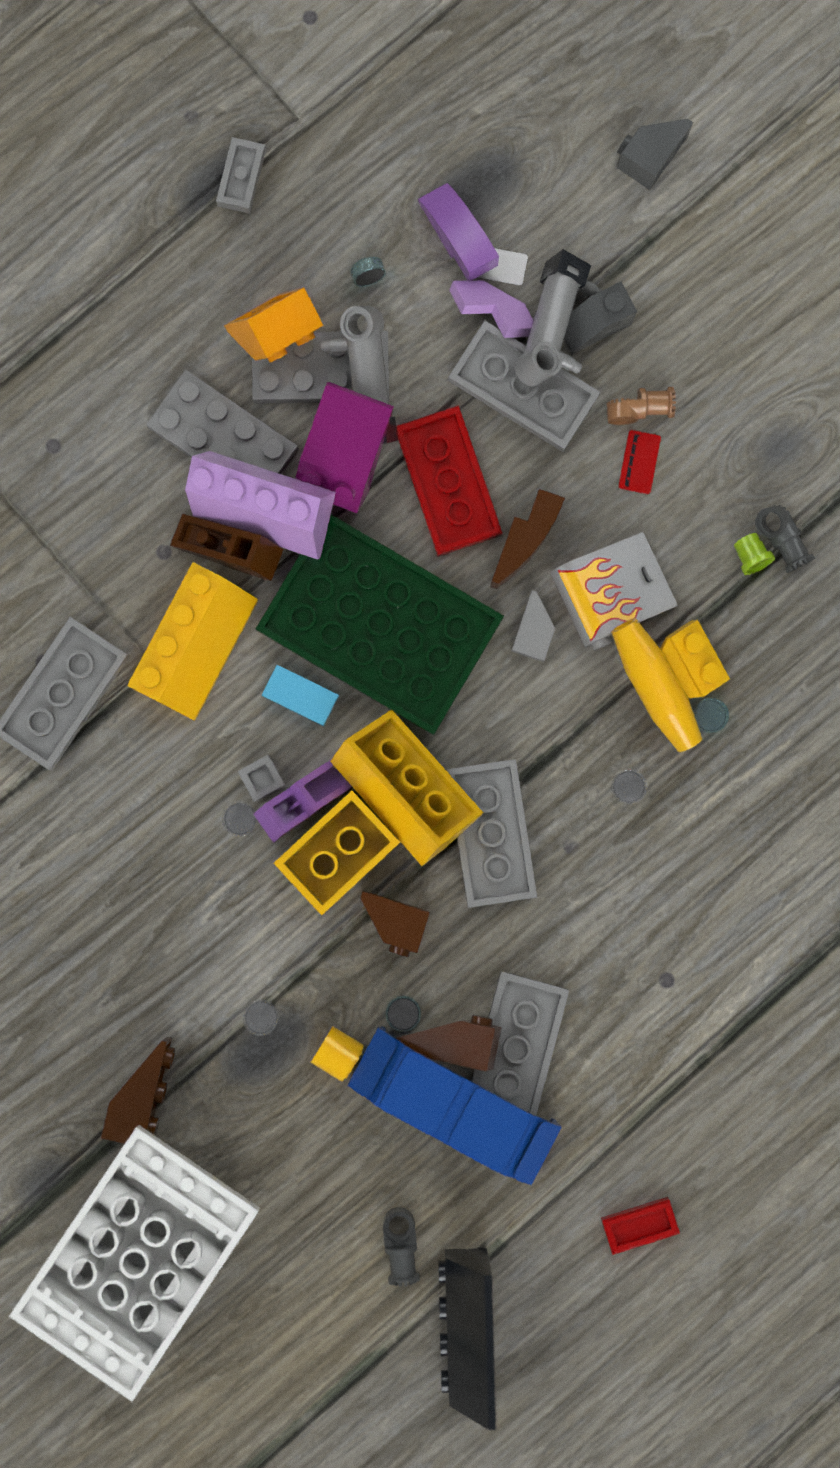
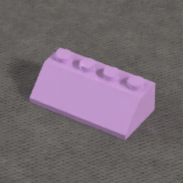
(259, 502)

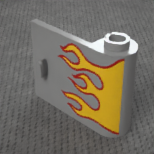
(613, 588)

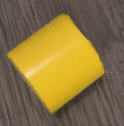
(338, 1054)

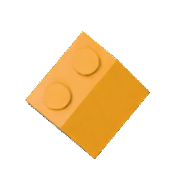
(276, 325)

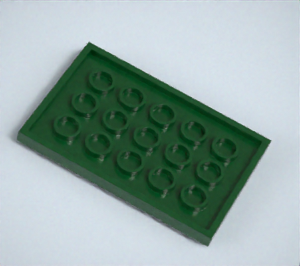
(381, 625)

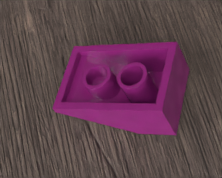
(344, 445)

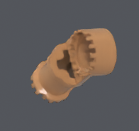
(647, 403)

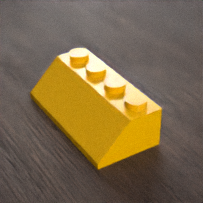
(193, 641)
(406, 786)

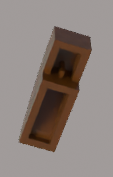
(527, 536)

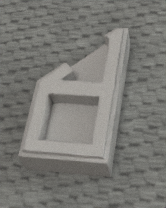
(534, 630)

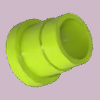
(753, 554)

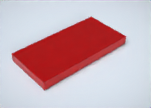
(448, 481)

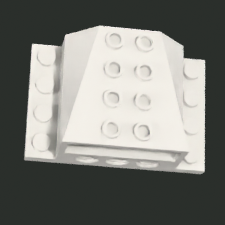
(134, 1262)

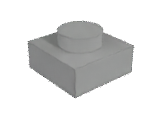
(261, 778)

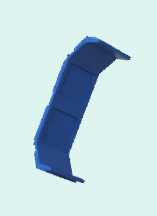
(453, 1108)

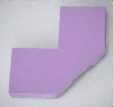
(483, 298)

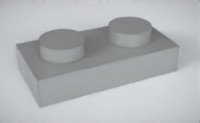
(241, 175)

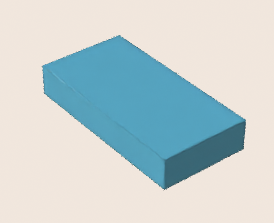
(300, 695)

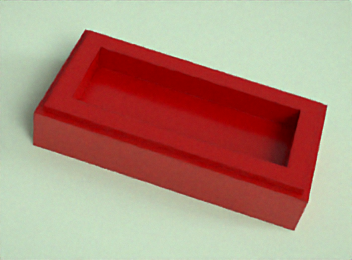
(640, 1225)

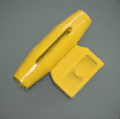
(670, 675)

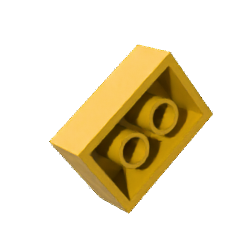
(336, 853)

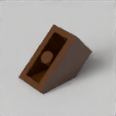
(396, 922)

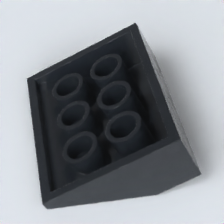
(469, 1334)

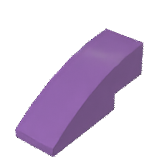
(459, 232)
(302, 801)

